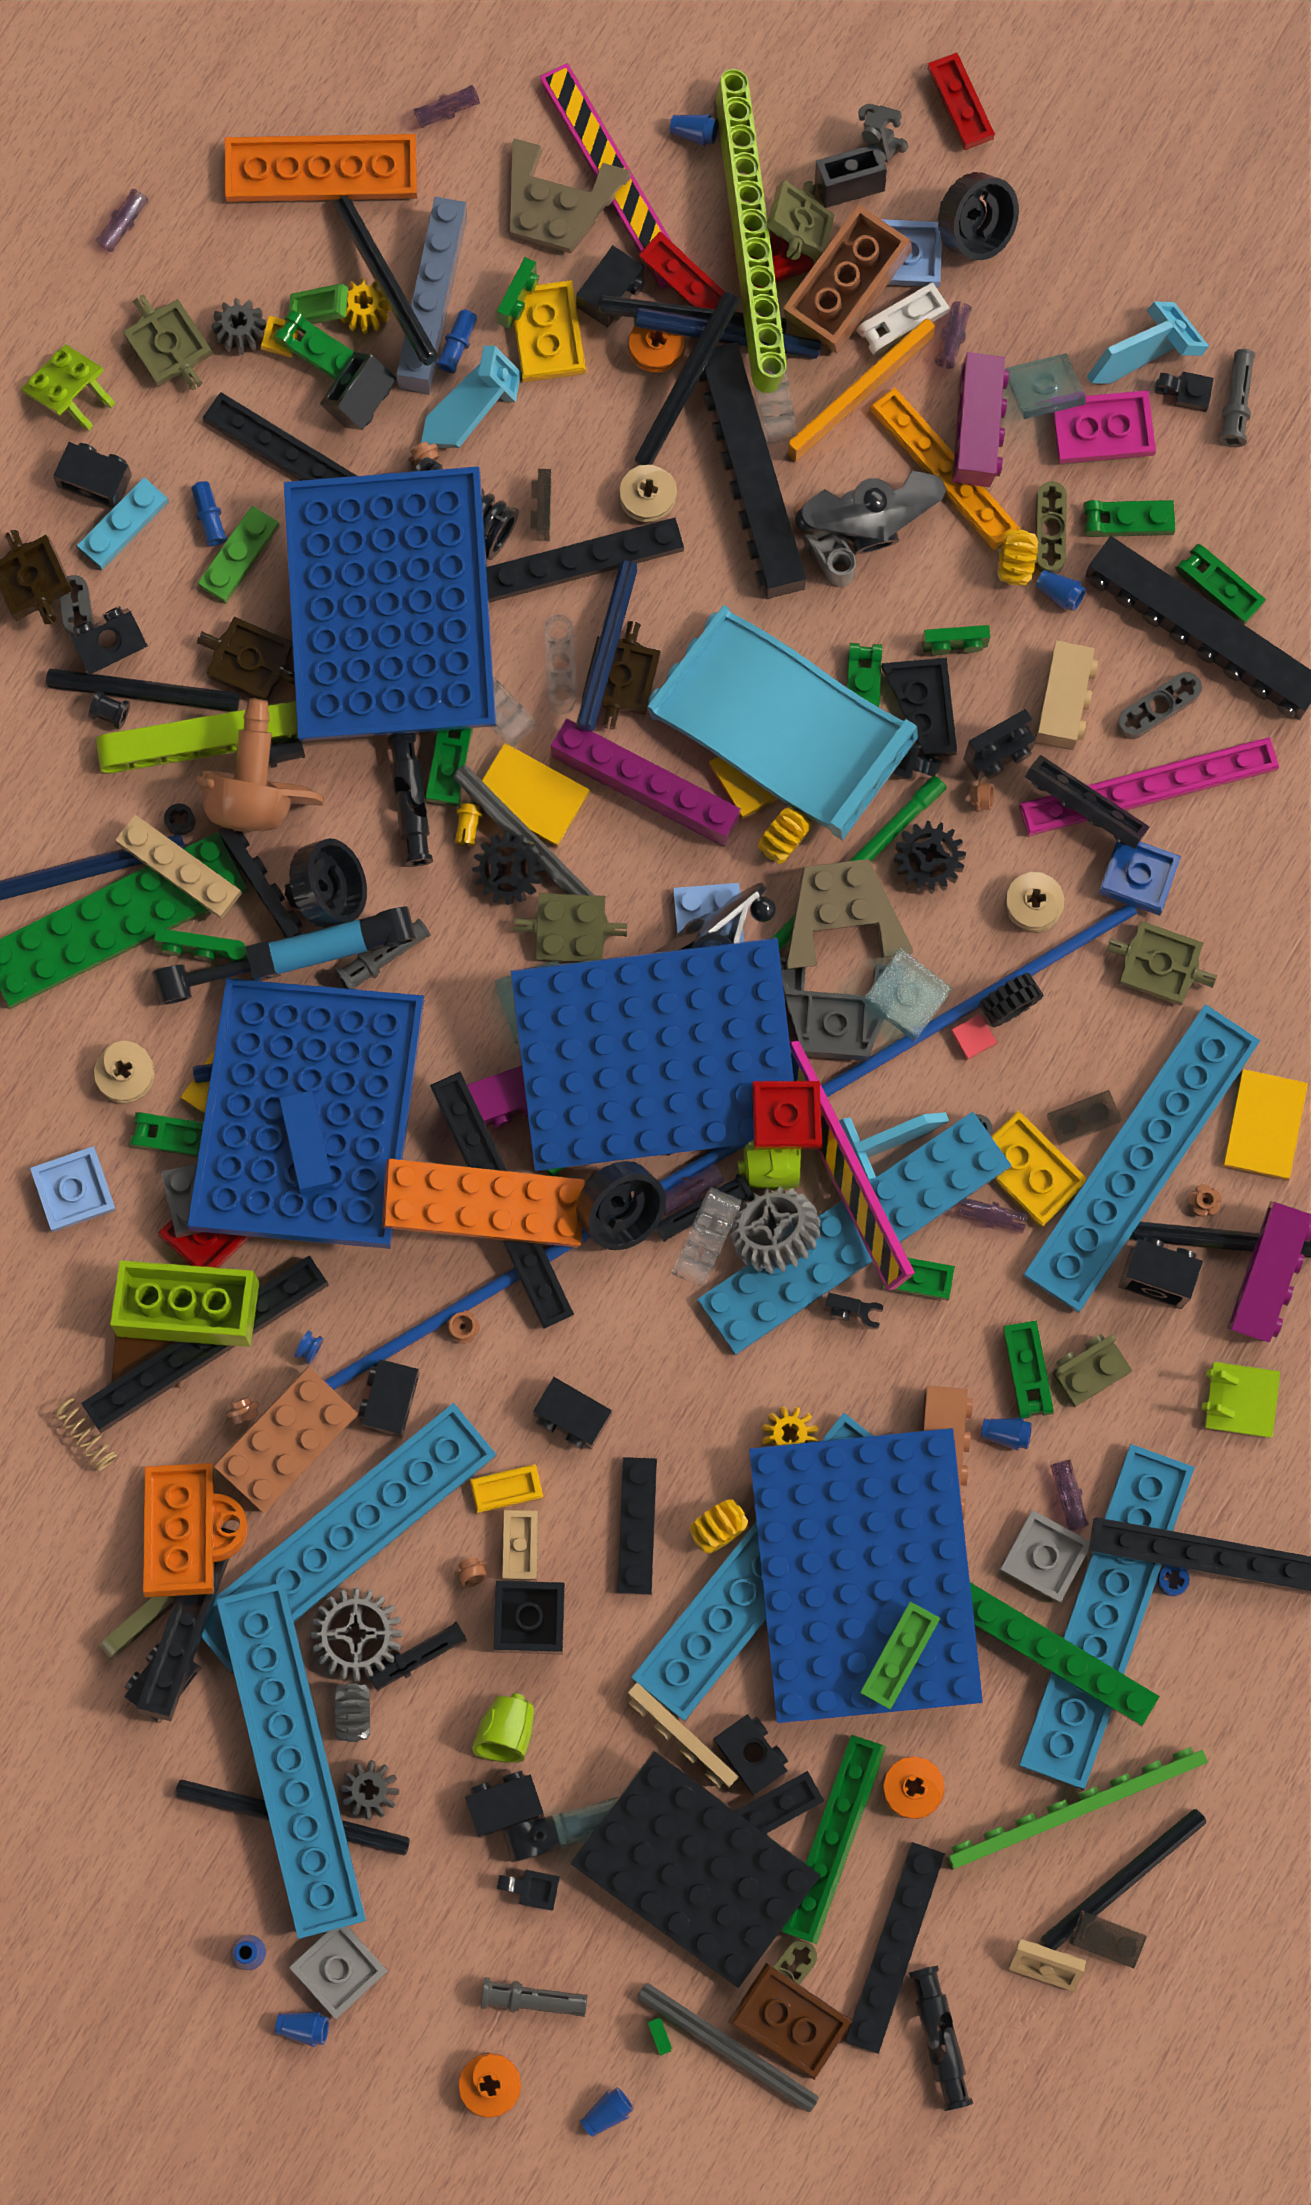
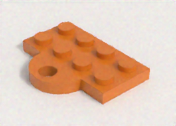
(185, 1529)

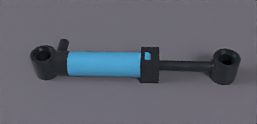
(272, 959)

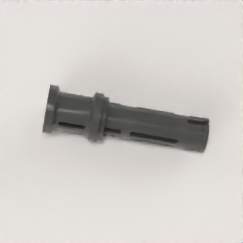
(1236, 411)
(371, 968)
(515, 1997)

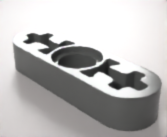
(1183, 700)

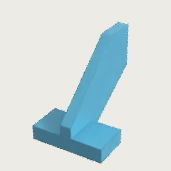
(1171, 332)
(471, 400)
(890, 1138)

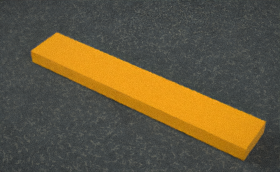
(860, 389)
(938, 459)

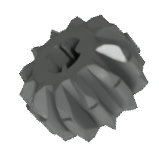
(243, 335)
(352, 1712)
(378, 1782)

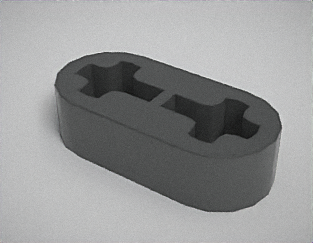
(83, 604)

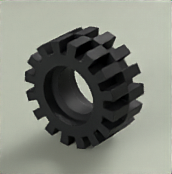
(1011, 999)

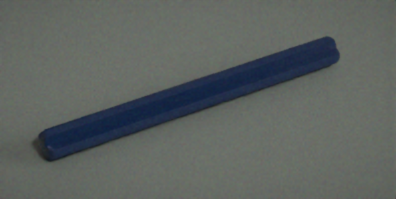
(733, 333)
(607, 646)
(71, 871)

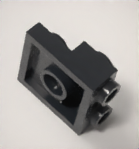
(1000, 745)

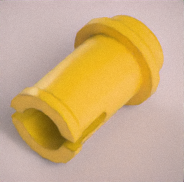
(467, 824)

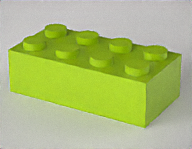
(184, 1303)

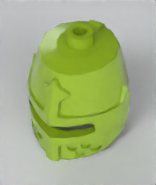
(770, 1167)
(505, 1730)

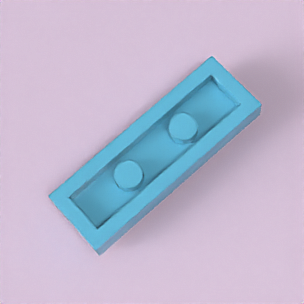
(122, 523)

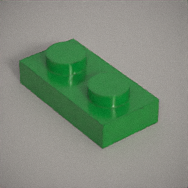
(522, 283)
(944, 640)
(929, 1280)

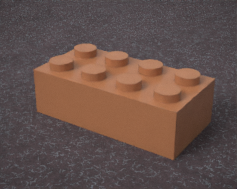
(847, 279)
(285, 1439)

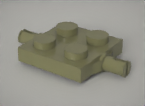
(800, 220)
(167, 342)
(570, 927)
(1161, 963)

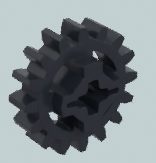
(918, 851)
(498, 860)

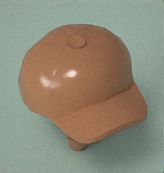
(246, 798)

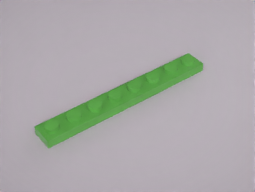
(1089, 1801)

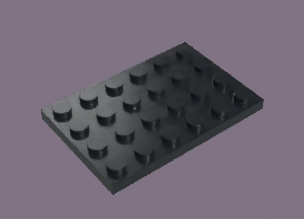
(695, 1869)

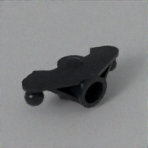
(872, 511)
(710, 925)

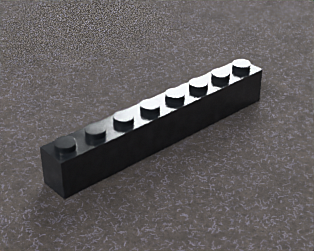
(752, 473)
(1202, 626)

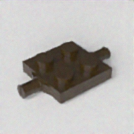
(32, 577)
(249, 658)
(629, 677)

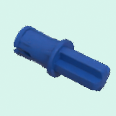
(457, 341)
(208, 513)

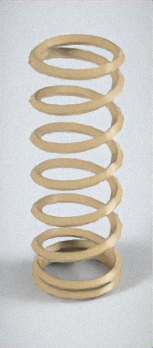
(105, 1460)

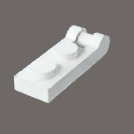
(903, 318)

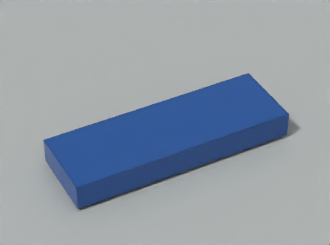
(306, 1142)

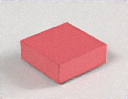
(973, 1037)

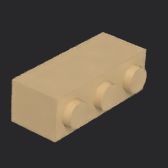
(1066, 695)

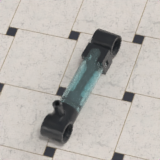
(554, 1831)

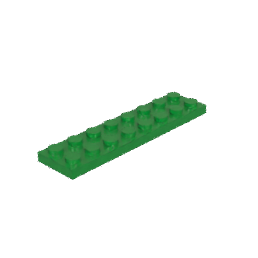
(103, 926)

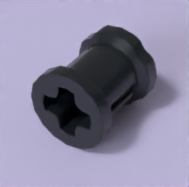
(109, 709)

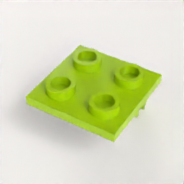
(63, 379)
(1241, 1399)

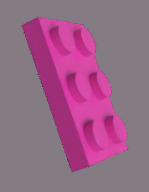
(1105, 428)

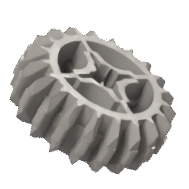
(793, 1236)
(356, 1611)

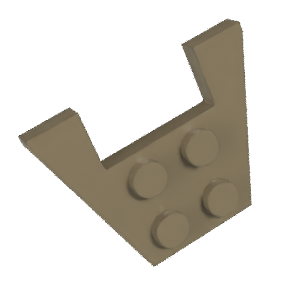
(555, 212)
(841, 898)

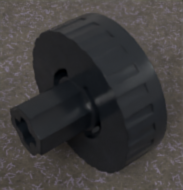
(964, 212)
(322, 872)
(609, 1194)

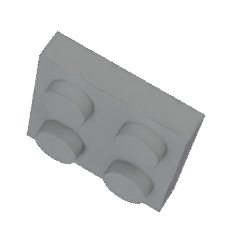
(1045, 1556)
(338, 1970)

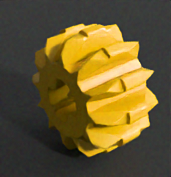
(370, 316)
(1017, 557)
(784, 835)
(790, 1422)
(719, 1526)

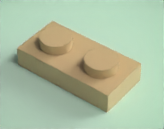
(520, 1545)
(1047, 1965)

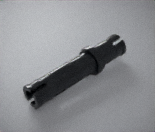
(418, 1656)

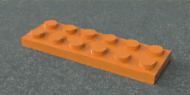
(320, 167)
(481, 1203)

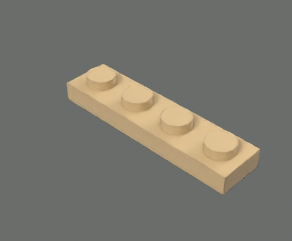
(178, 867)
(691, 1747)

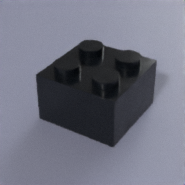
(1161, 1272)
(529, 1617)

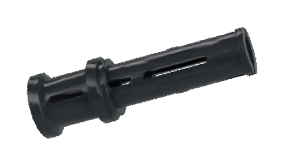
(685, 1217)

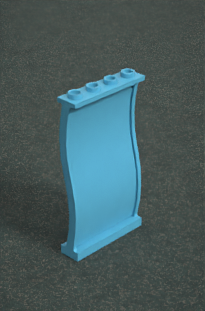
(782, 721)

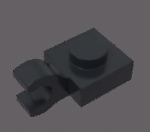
(1191, 390)
(913, 761)
(844, 1307)
(535, 1890)

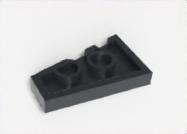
(926, 701)

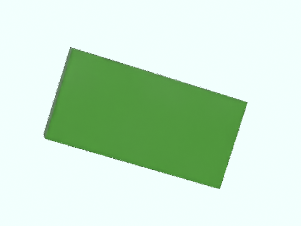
(321, 303)

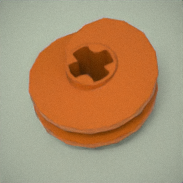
(653, 358)
(908, 1770)
(479, 2100)

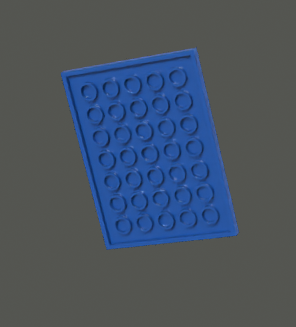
(389, 604)
(649, 1050)
(360, 1064)
(843, 1551)

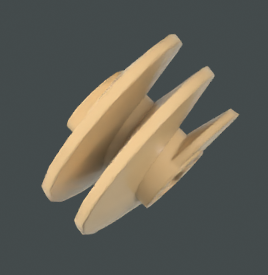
(634, 487)
(1046, 891)
(136, 1061)

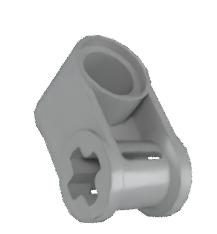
(829, 551)

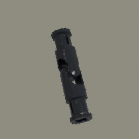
(406, 777)
(935, 2011)

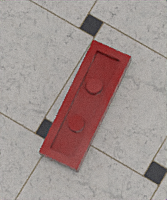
(961, 101)
(680, 273)

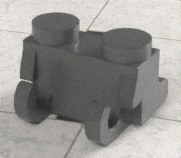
(876, 131)

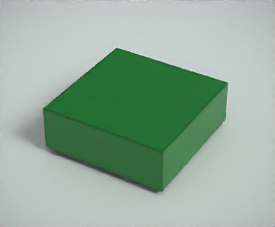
(660, 2036)

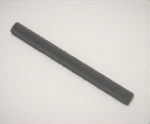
(511, 823)
(727, 2047)

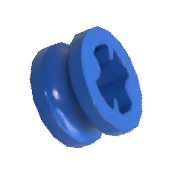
(308, 1347)
(1164, 1584)

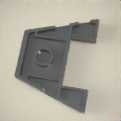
(830, 1022)

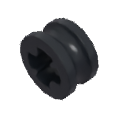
(181, 809)

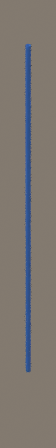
(719, 1154)

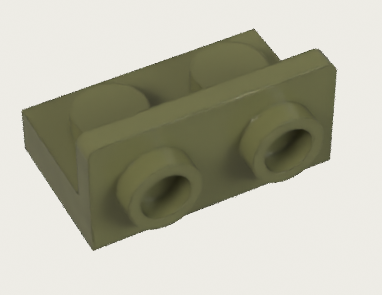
(1091, 1370)

